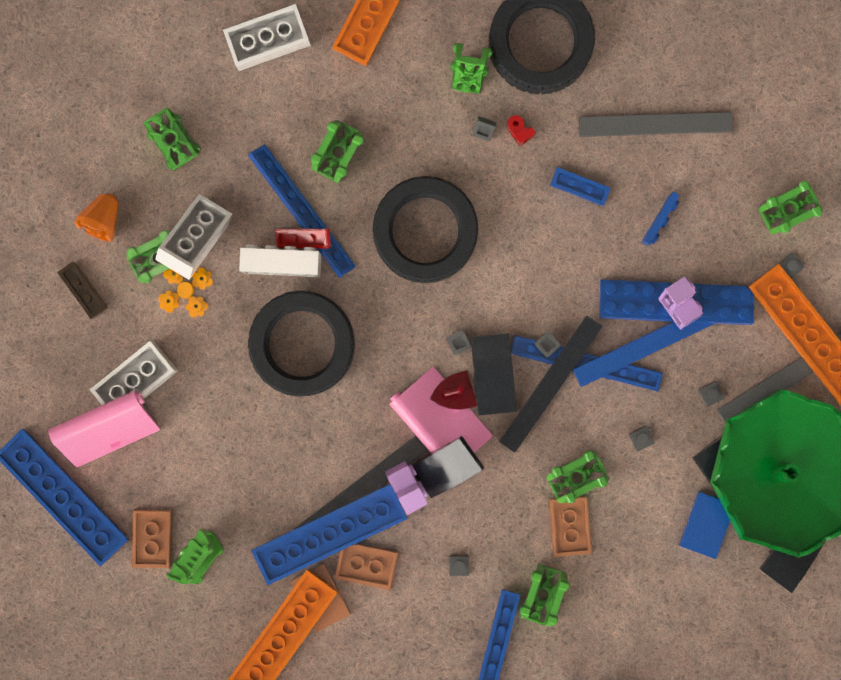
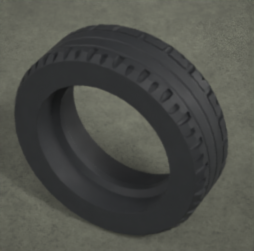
(541, 82)
(425, 188)
(260, 336)

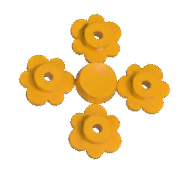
(186, 290)

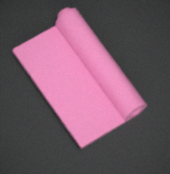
(435, 423)
(103, 429)

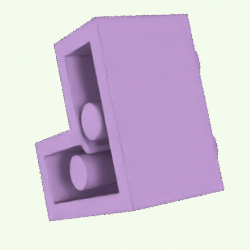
(679, 302)
(409, 492)

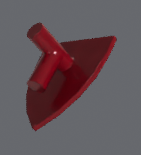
(455, 392)

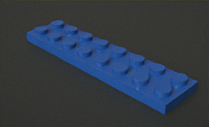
(640, 302)
(62, 497)
(329, 534)

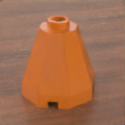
(100, 217)

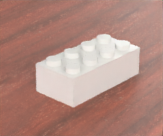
(266, 37)
(193, 236)
(280, 262)
(140, 372)

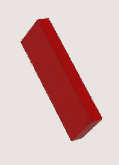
(303, 237)

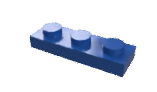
(580, 186)
(661, 219)

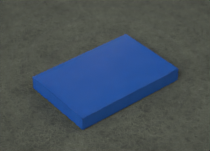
(705, 526)

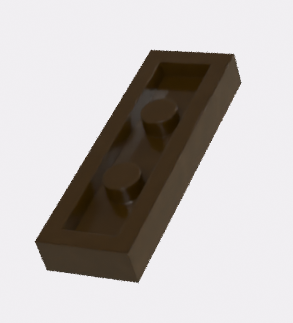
(82, 290)

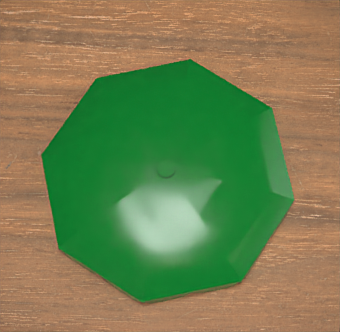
(782, 473)

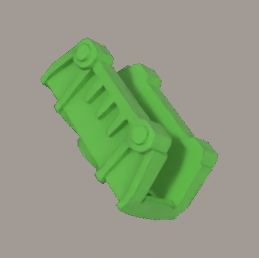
(468, 75)
(181, 137)
(329, 144)
(798, 215)
(148, 250)
(578, 488)
(196, 558)
(553, 600)

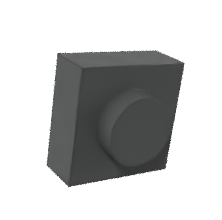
(484, 128)
(791, 265)
(458, 342)
(547, 344)
(711, 394)
(641, 438)
(459, 565)

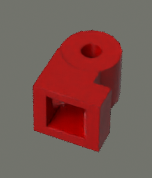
(518, 130)

